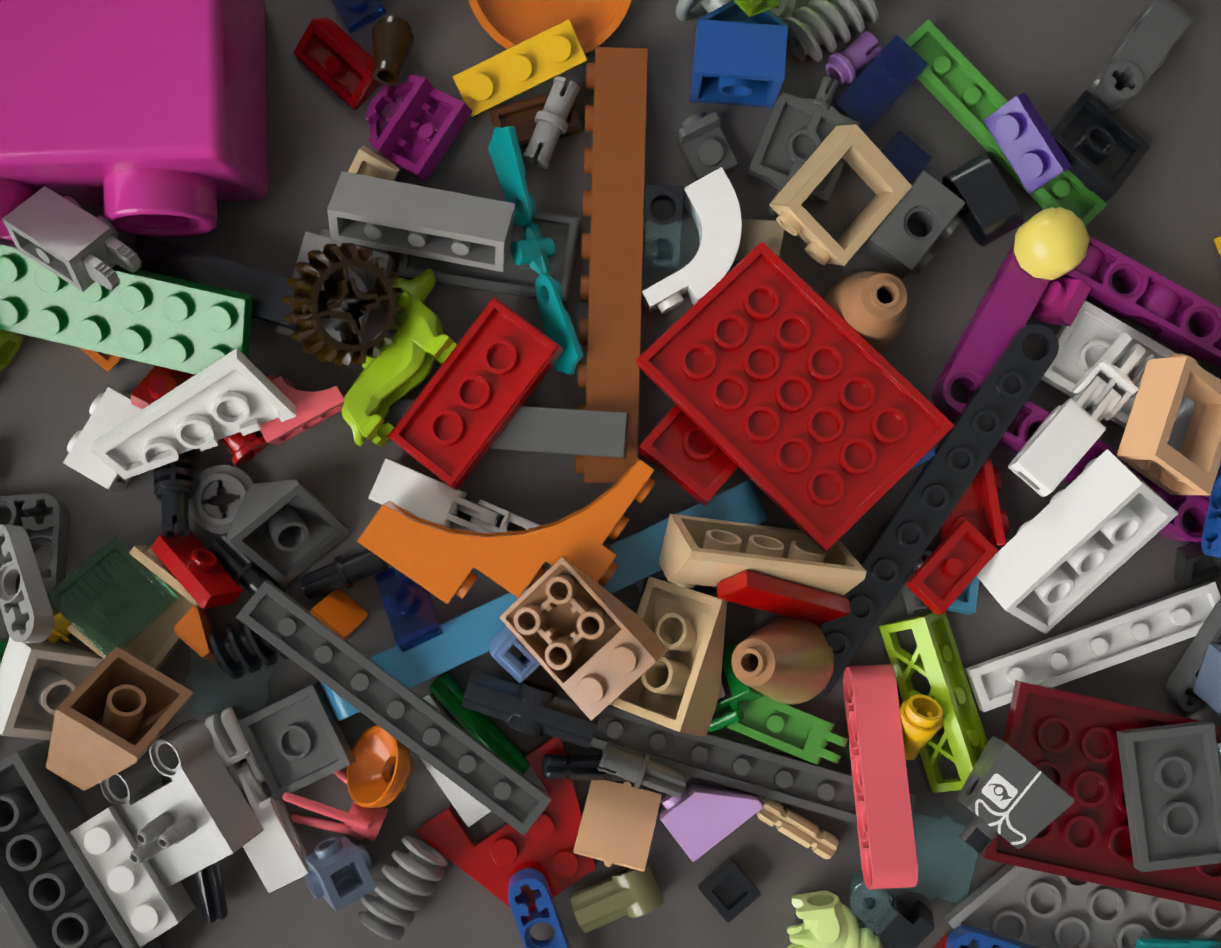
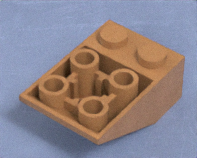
(583, 636)

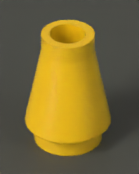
(920, 722)

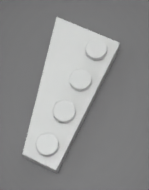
(207, 407)

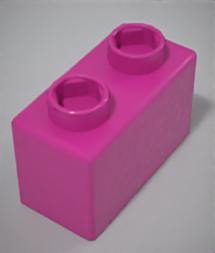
(134, 108)

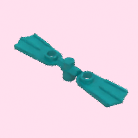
(532, 249)

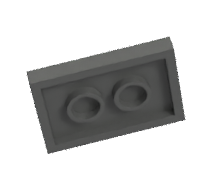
(1172, 794)

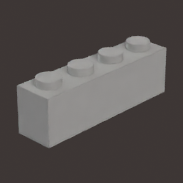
(421, 221)

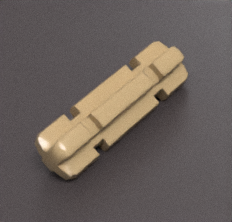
(798, 828)

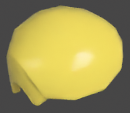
(1051, 243)

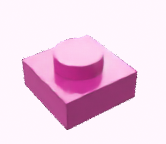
(1061, 301)

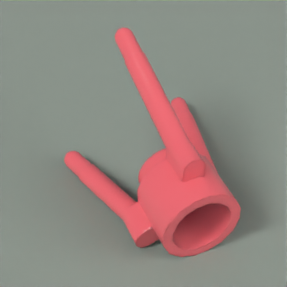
(359, 822)

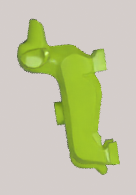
(400, 364)

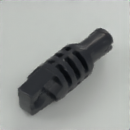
(174, 487)

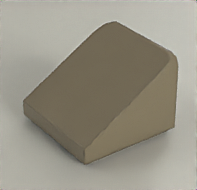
(756, 231)

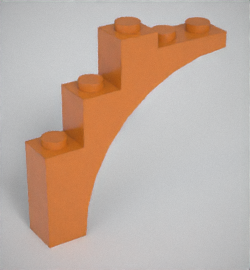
(444, 556)

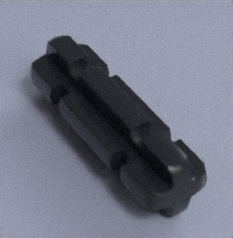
(575, 767)

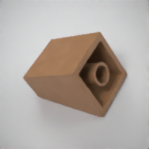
(112, 719)

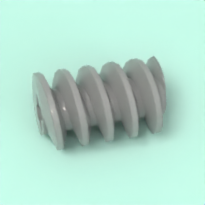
(823, 21)
(404, 890)

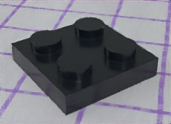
(1098, 145)

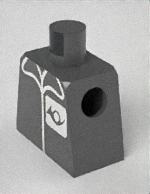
(1008, 798)

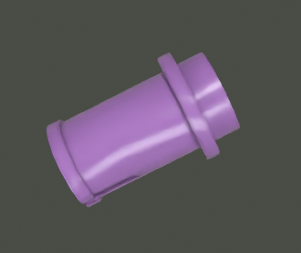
(847, 63)

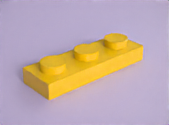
(520, 68)

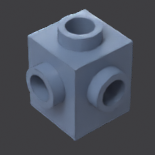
(339, 872)

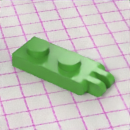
(789, 730)

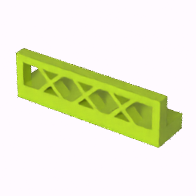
(948, 687)

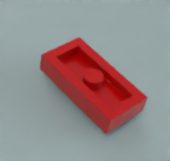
(951, 567)
(197, 570)

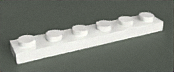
(1094, 645)

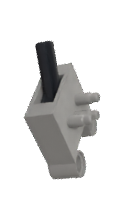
(187, 820)

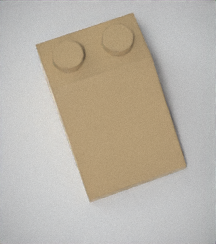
(686, 680)

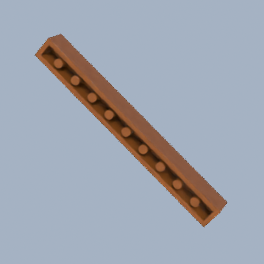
(613, 247)

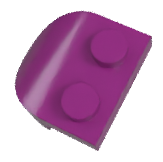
(415, 124)

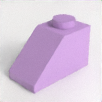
(706, 816)

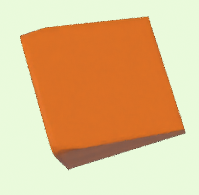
(340, 613)
(194, 632)

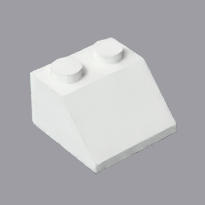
(36, 681)

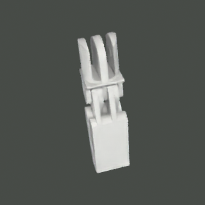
(1070, 428)
(438, 501)
(278, 850)

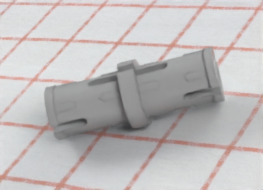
(551, 122)

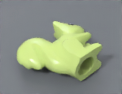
(828, 924)

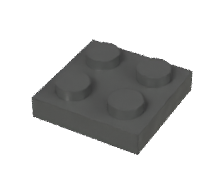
(297, 741)

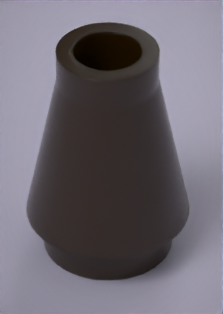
(391, 46)

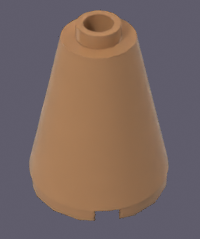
(871, 305)
(785, 660)

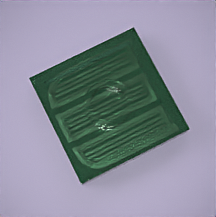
(111, 598)

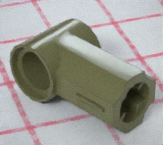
(622, 894)

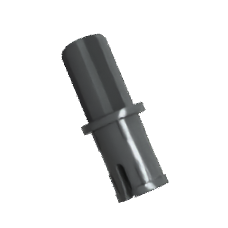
(642, 771)

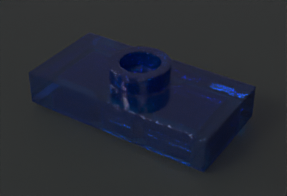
(408, 609)

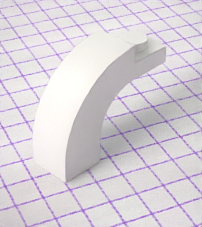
(719, 226)

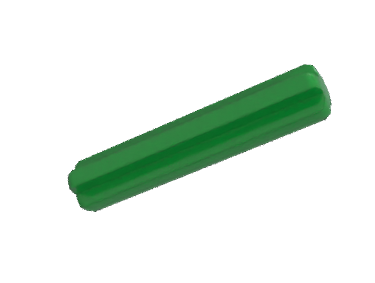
(476, 723)

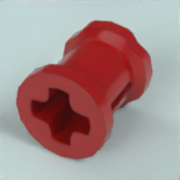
(244, 447)

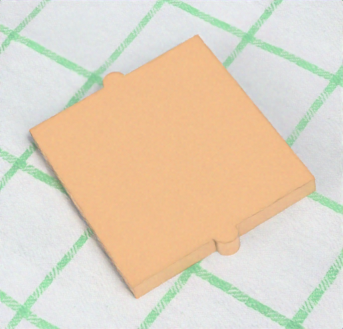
(618, 824)

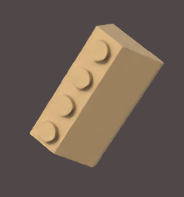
(712, 549)

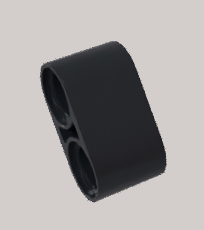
(989, 203)

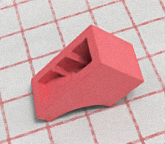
(310, 410)

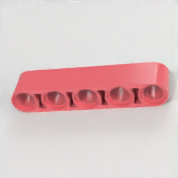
(880, 777)

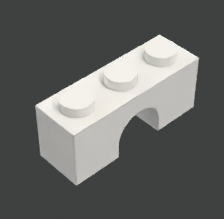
(132, 887)

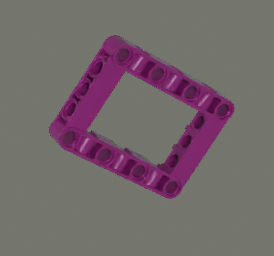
(1146, 300)

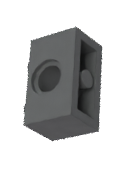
(929, 204)

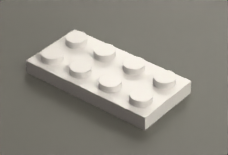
(1087, 342)

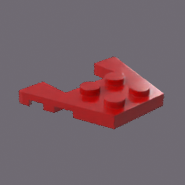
(500, 854)

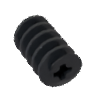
(242, 651)

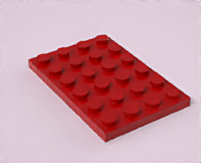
(794, 396)

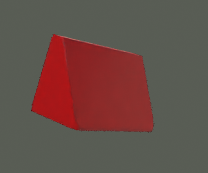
(338, 61)

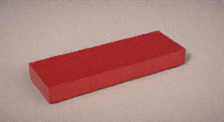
(782, 597)

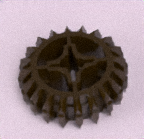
(357, 336)

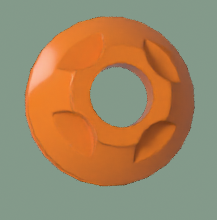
(370, 776)

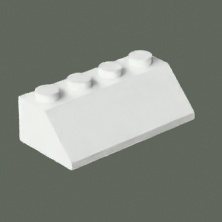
(1075, 543)

